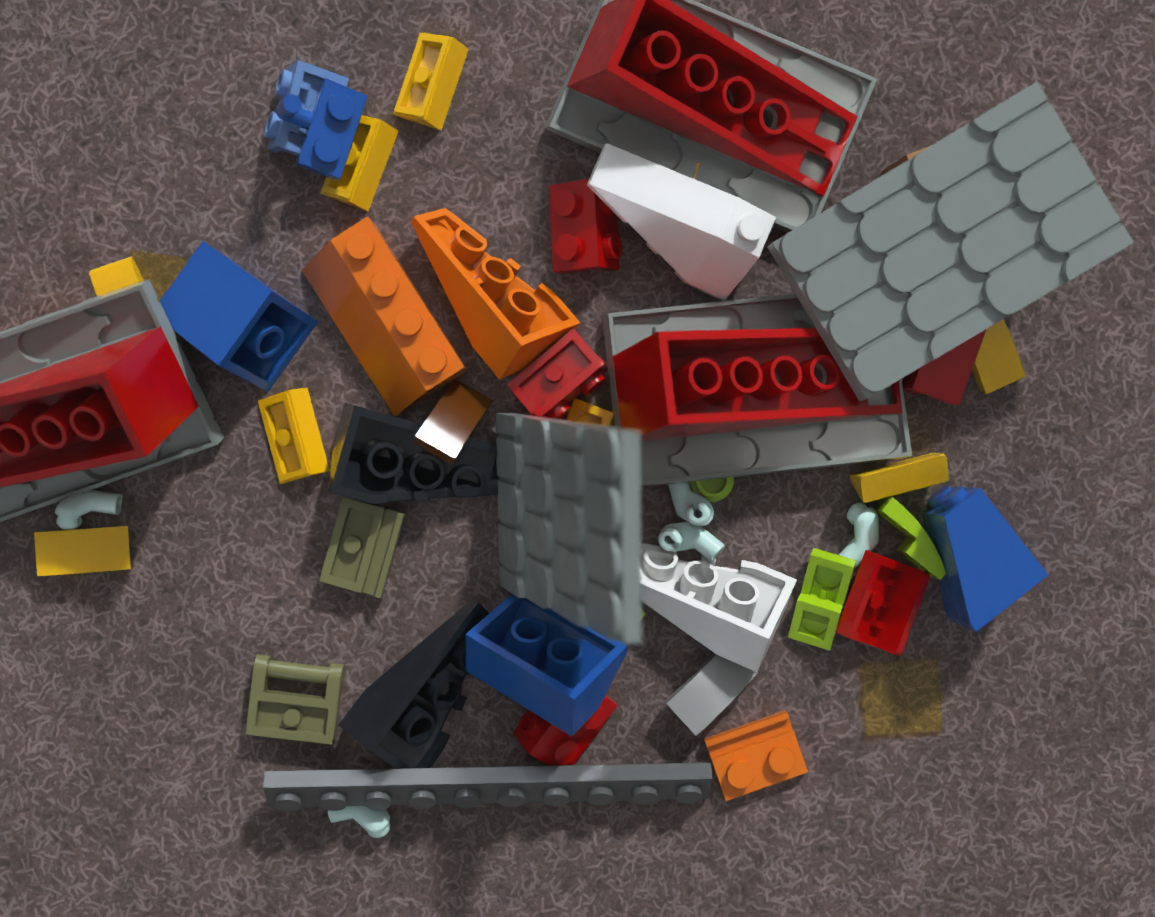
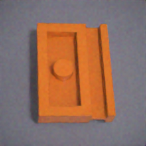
(756, 755)

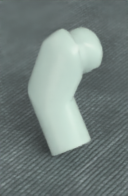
(691, 505)
(686, 536)
(373, 821)

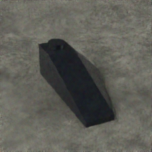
(381, 464)
(407, 706)

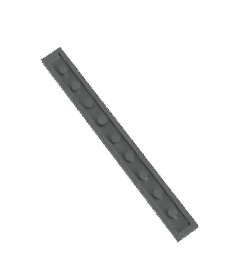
(482, 785)

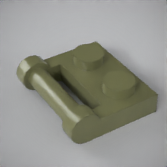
(294, 714)

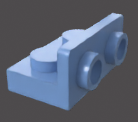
(305, 82)

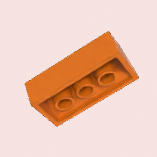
(383, 317)

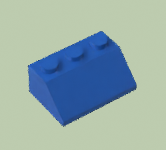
(543, 661)

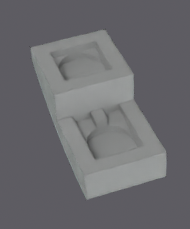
(709, 692)

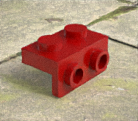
(582, 230)
(559, 377)
(883, 603)
(555, 746)

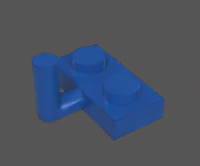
(328, 127)

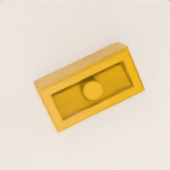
(431, 80)
(363, 165)
(293, 435)
(900, 477)

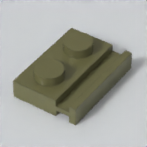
(362, 547)

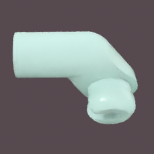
(73, 507)
(865, 532)

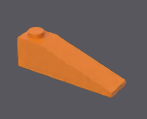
(498, 310)

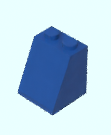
(235, 317)
(981, 556)

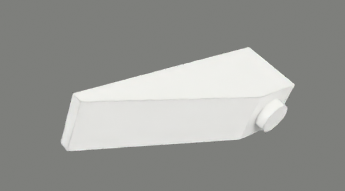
(693, 226)
(717, 606)

